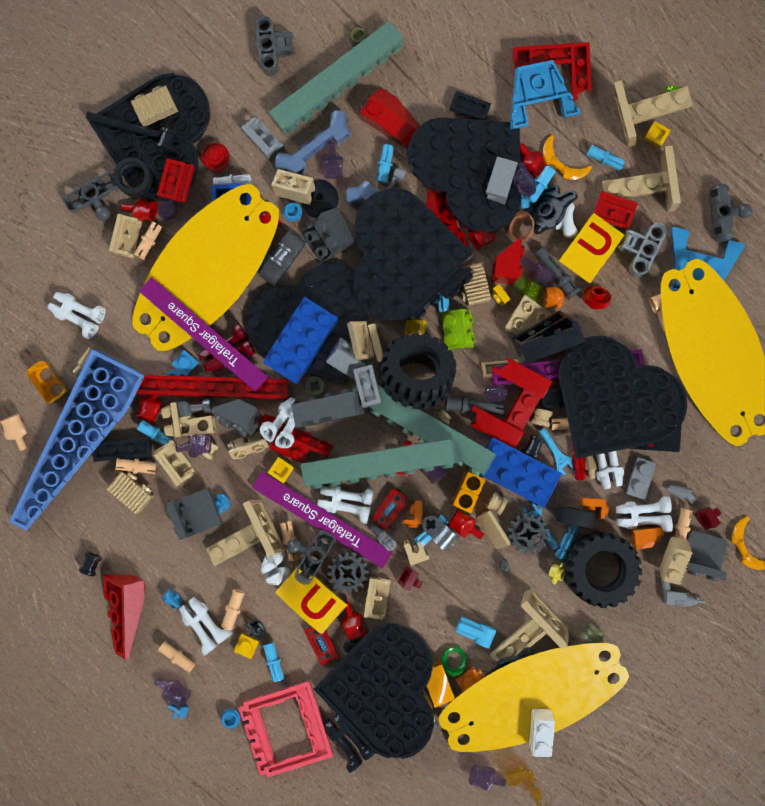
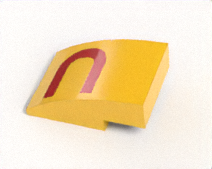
(591, 248)
(312, 602)

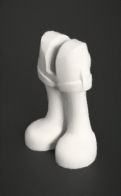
(70, 304)
(269, 430)
(614, 468)
(336, 504)
(662, 521)
(274, 574)
(201, 614)

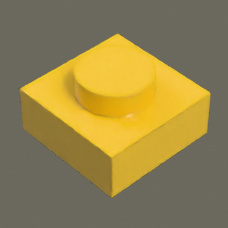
(657, 134)
(500, 295)
(415, 326)
(281, 470)
(246, 646)

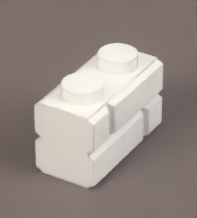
(541, 732)

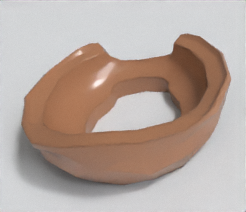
(515, 224)

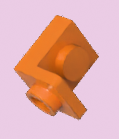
(592, 503)
(416, 511)
(469, 677)

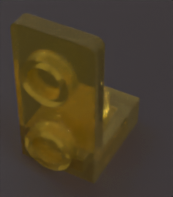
(516, 777)

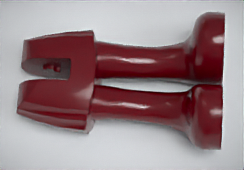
(245, 348)

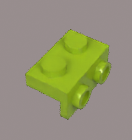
(458, 329)

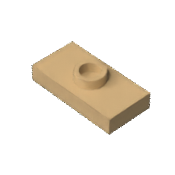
(360, 340)
(376, 345)

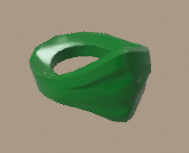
(454, 672)

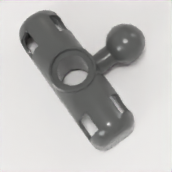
(102, 190)
(723, 202)
(309, 566)

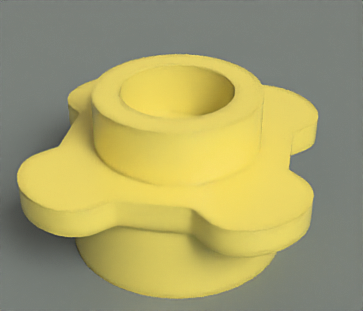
(557, 573)

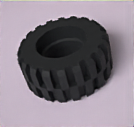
(419, 350)
(625, 580)

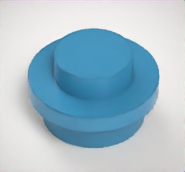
(292, 212)
(230, 718)

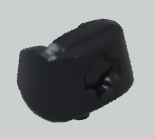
(256, 629)

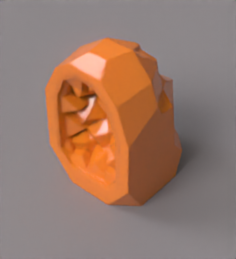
(553, 298)
(645, 537)

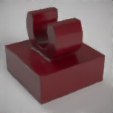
(708, 517)
(409, 579)

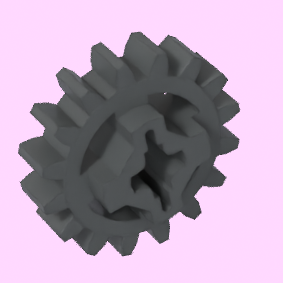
(538, 531)
(342, 578)

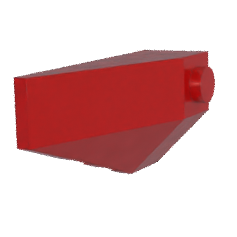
(389, 117)
(437, 204)
(125, 602)

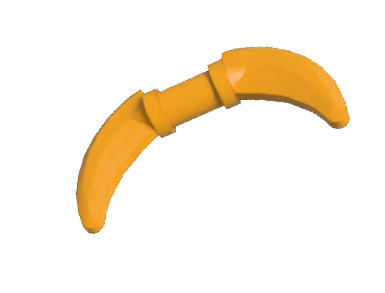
(551, 159)
(737, 539)

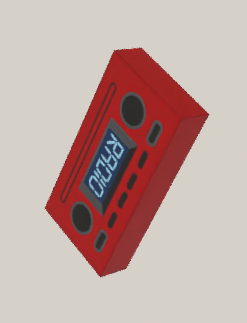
(389, 509)
(322, 645)

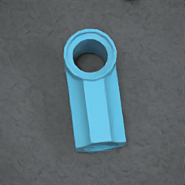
(480, 633)

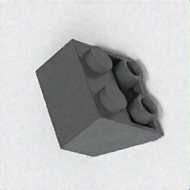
(328, 235)
(239, 416)

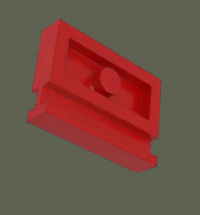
(176, 180)
(615, 209)

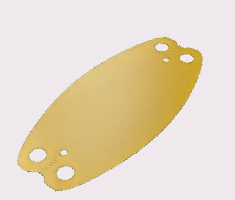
(209, 262)
(715, 350)
(547, 680)

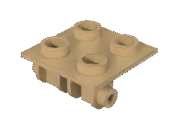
(526, 315)

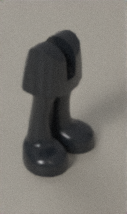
(337, 735)

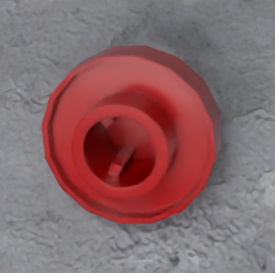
(216, 157)
(596, 297)

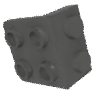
(193, 514)
(707, 555)

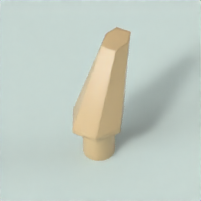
(81, 362)
(591, 466)

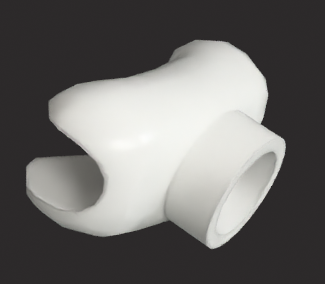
(567, 224)

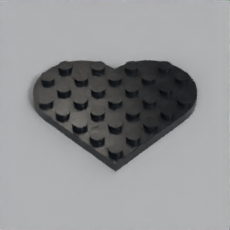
(189, 123)
(458, 161)
(405, 254)
(326, 285)
(616, 402)
(381, 690)

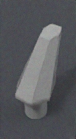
(682, 492)

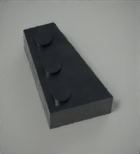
(548, 337)

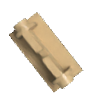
(239, 449)

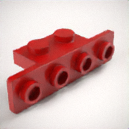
(302, 443)

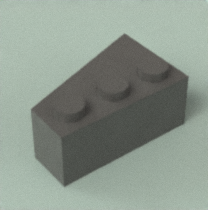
(327, 409)

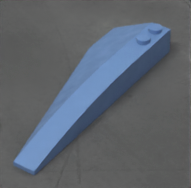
(90, 413)

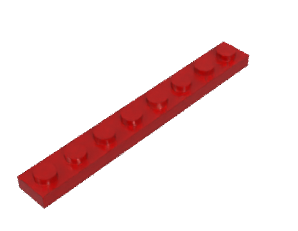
(211, 387)

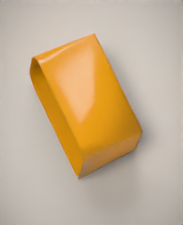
(35, 378)
(465, 490)
(439, 686)

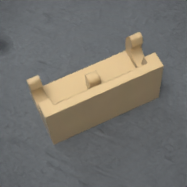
(293, 186)
(125, 236)
(174, 463)
(416, 554)
(377, 598)

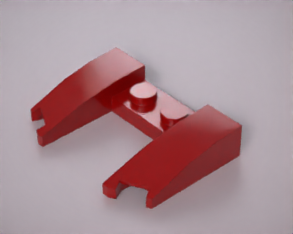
(572, 54)
(511, 429)

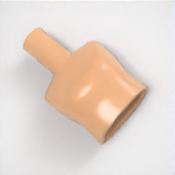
(15, 430)

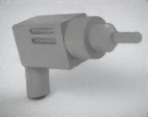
(384, 537)
(677, 598)

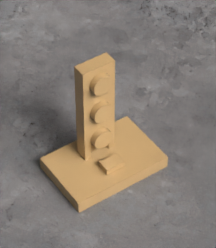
(648, 108)
(650, 183)
(259, 531)
(543, 622)

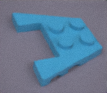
(539, 84)
(683, 256)

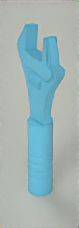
(560, 458)
(538, 511)

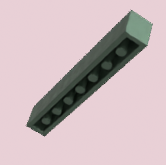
(337, 78)
(431, 430)
(380, 462)

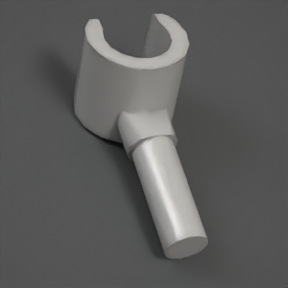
(398, 174)

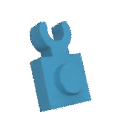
(183, 365)

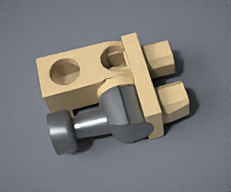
(183, 419)

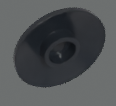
(328, 202)

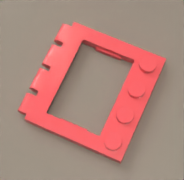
(312, 720)

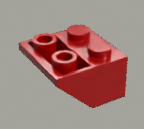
(506, 266)

